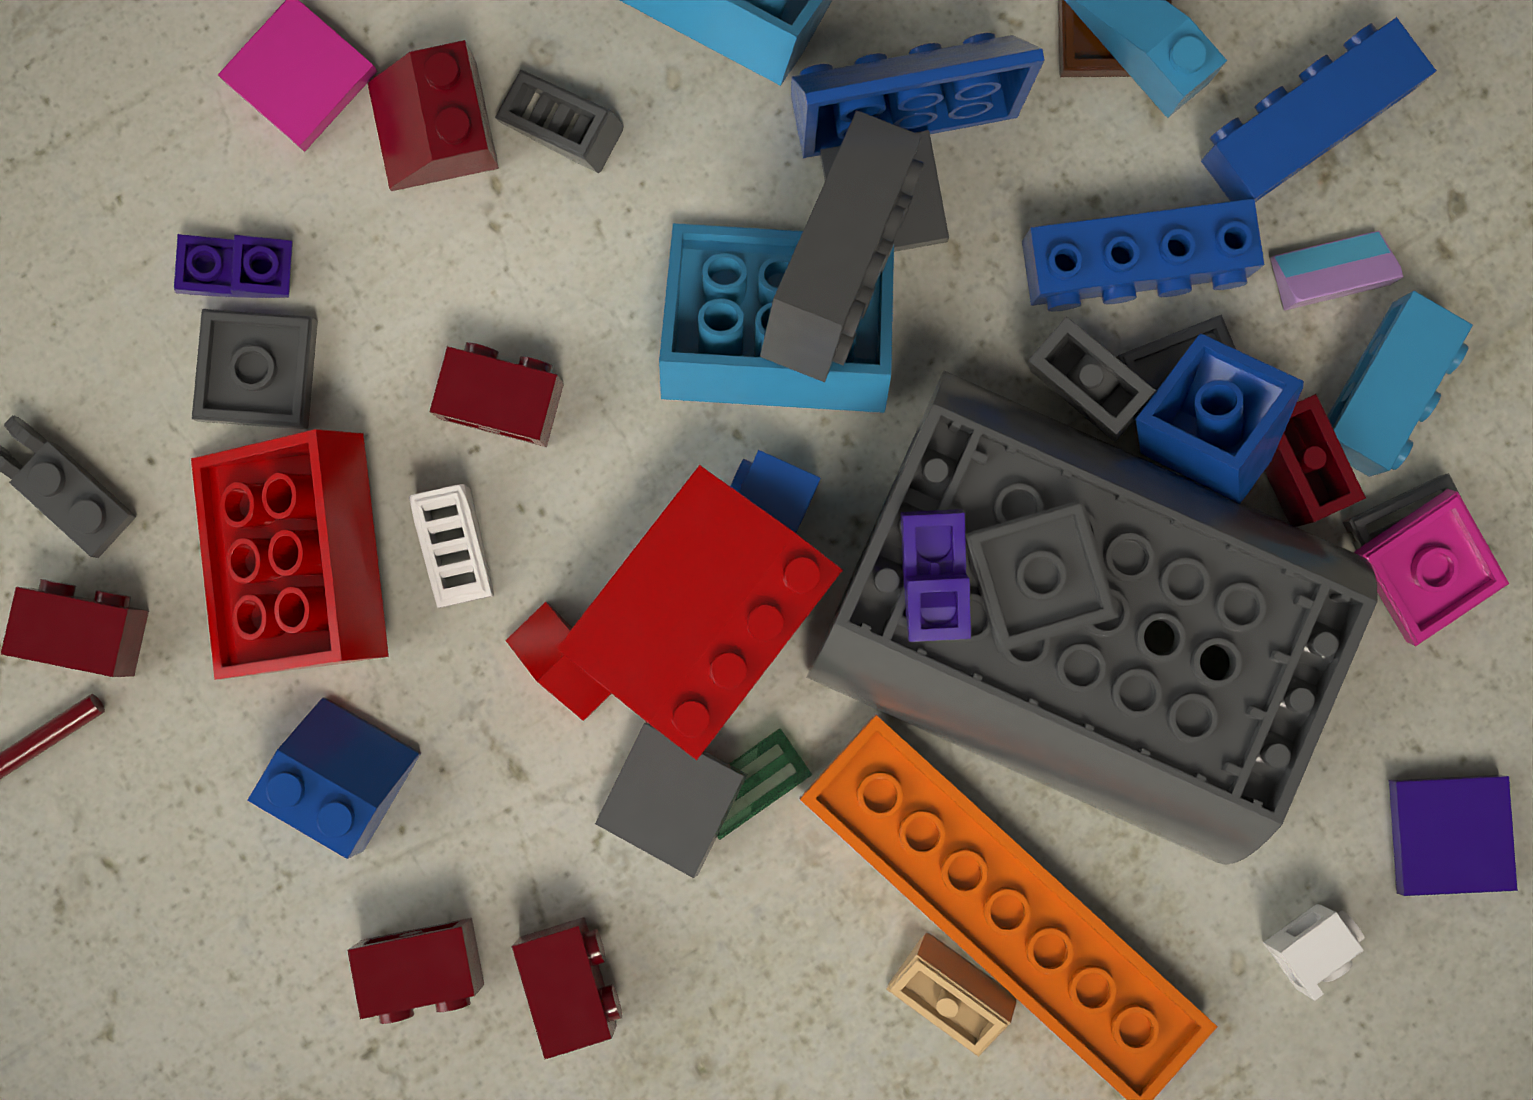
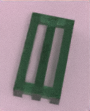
(789, 756)

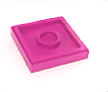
(298, 73)
(1433, 567)

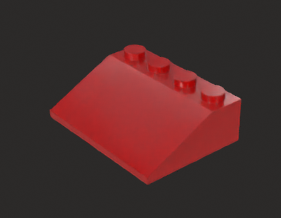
(289, 554)
(699, 611)

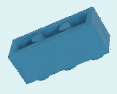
(1397, 382)

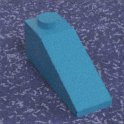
(1154, 46)

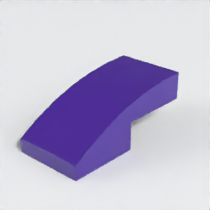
(935, 575)

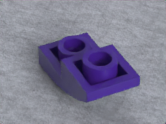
(233, 267)

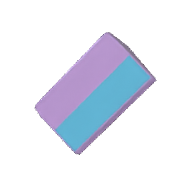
(1335, 270)

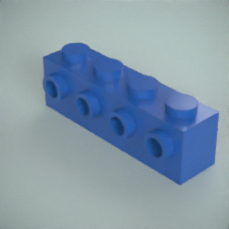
(1142, 253)

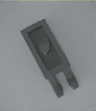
(64, 491)

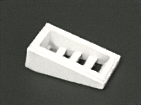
(426, 528)

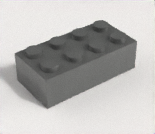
(843, 248)

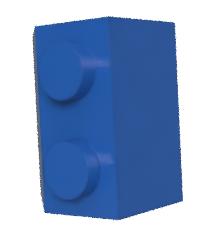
(1218, 417)
(334, 778)

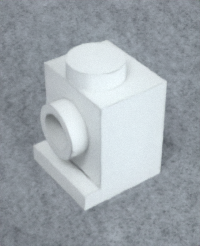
(1316, 948)

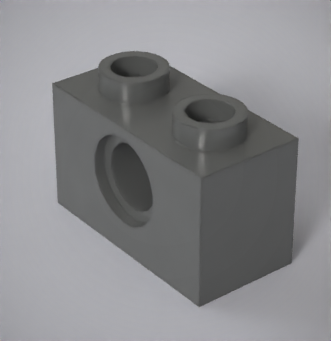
(1090, 379)

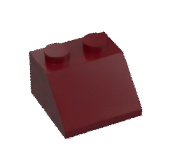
(432, 117)

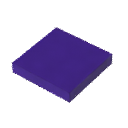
(1453, 835)

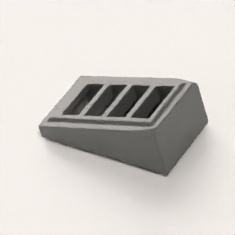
(591, 136)

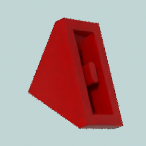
(536, 648)

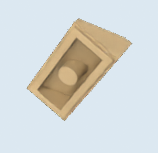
(953, 994)

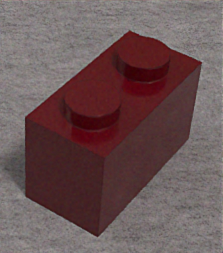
(497, 394)
(1311, 467)
(75, 631)
(416, 971)
(567, 987)

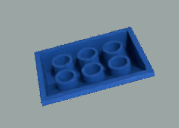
(920, 91)

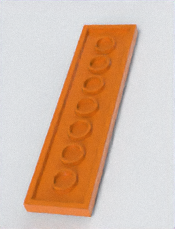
(1008, 912)

